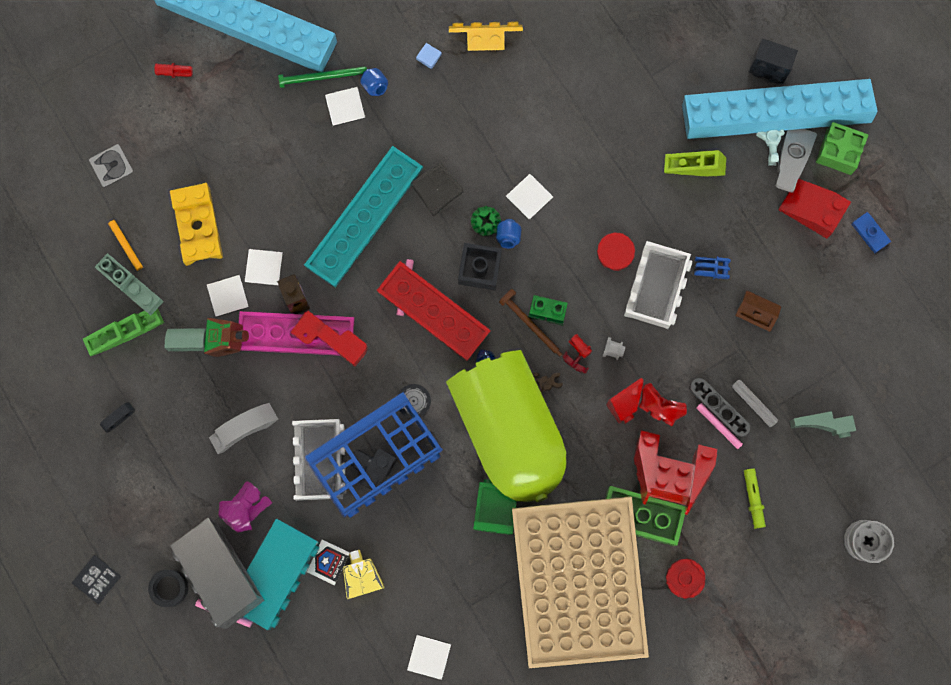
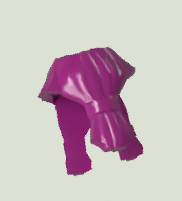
(240, 511)

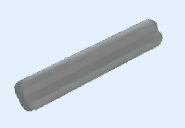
(755, 403)

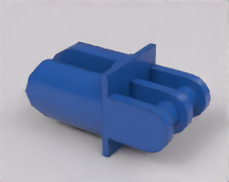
(709, 267)

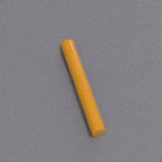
(125, 245)

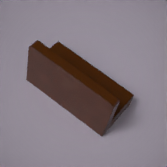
(758, 311)

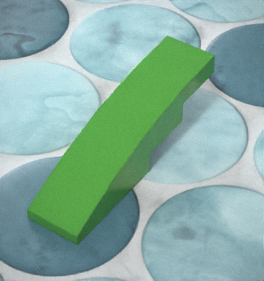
(122, 331)

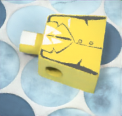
(361, 576)

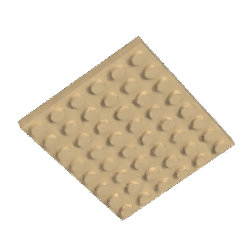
(580, 582)

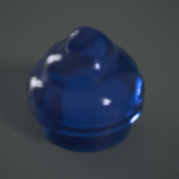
(484, 354)

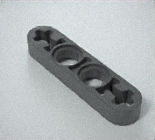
(717, 410)

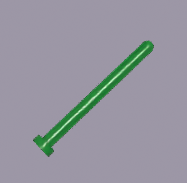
(320, 76)

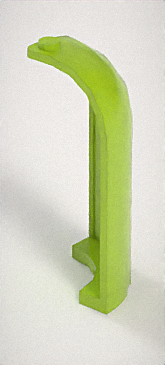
(510, 426)

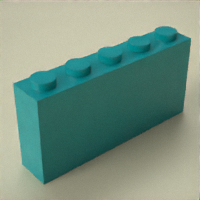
(277, 570)

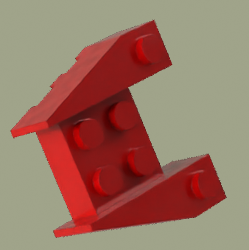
(671, 478)

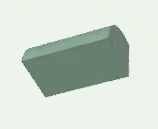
(185, 339)

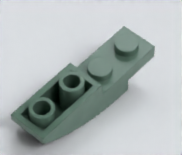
(129, 284)

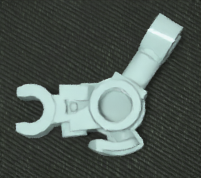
(772, 140)

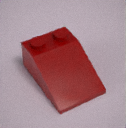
(815, 207)

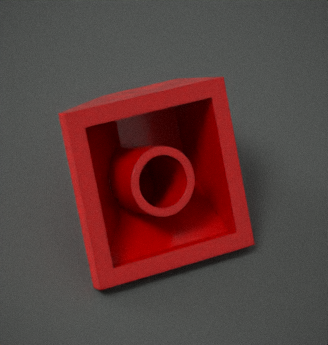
(626, 402)

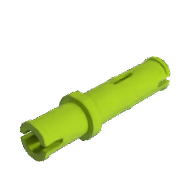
(754, 498)

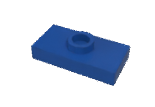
(871, 232)

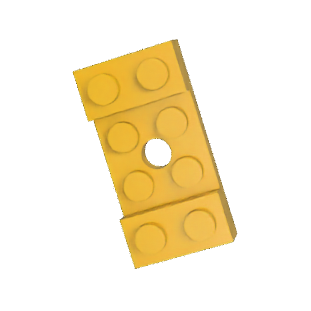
(194, 205)

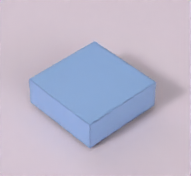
(428, 56)

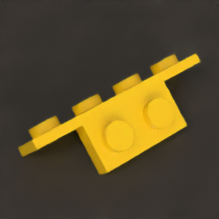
(485, 36)

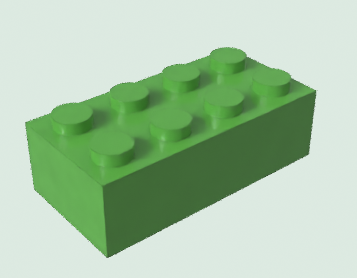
(655, 520)

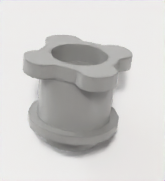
(614, 349)

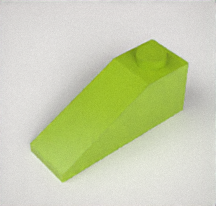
(696, 163)

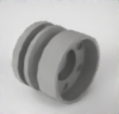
(879, 543)

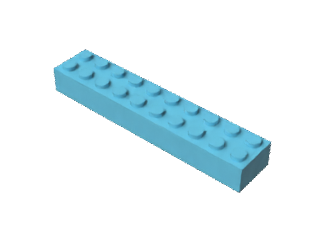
(261, 27)
(779, 108)

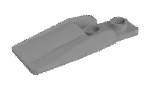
(794, 157)

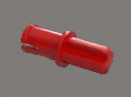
(173, 70)

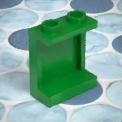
(493, 510)

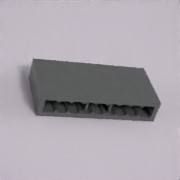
(216, 573)

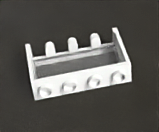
(658, 285)
(308, 437)

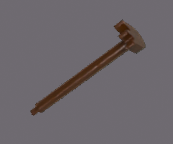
(506, 299)

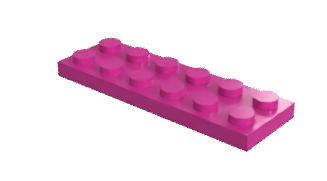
(272, 333)

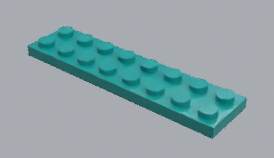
(363, 216)

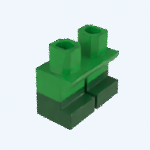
(545, 307)

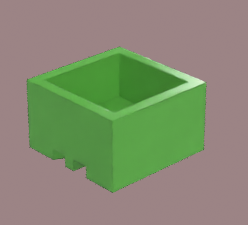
(842, 148)

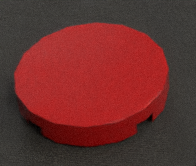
(616, 251)
(685, 578)

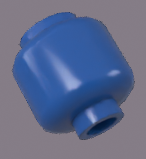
(374, 82)
(508, 233)

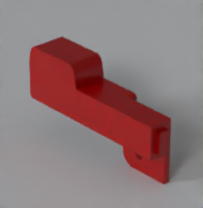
(346, 344)

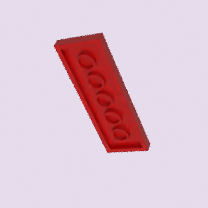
(433, 311)

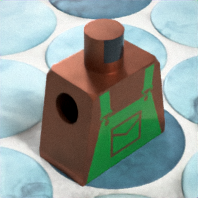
(224, 337)

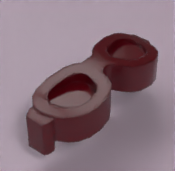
(573, 364)

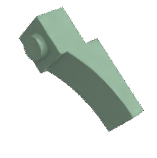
(839, 426)

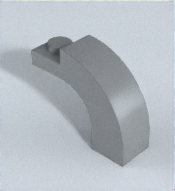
(242, 426)

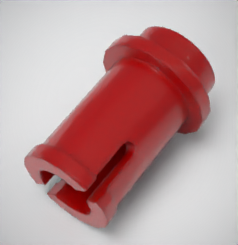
(583, 349)

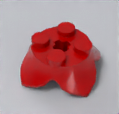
(660, 407)

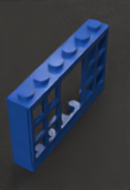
(357, 430)

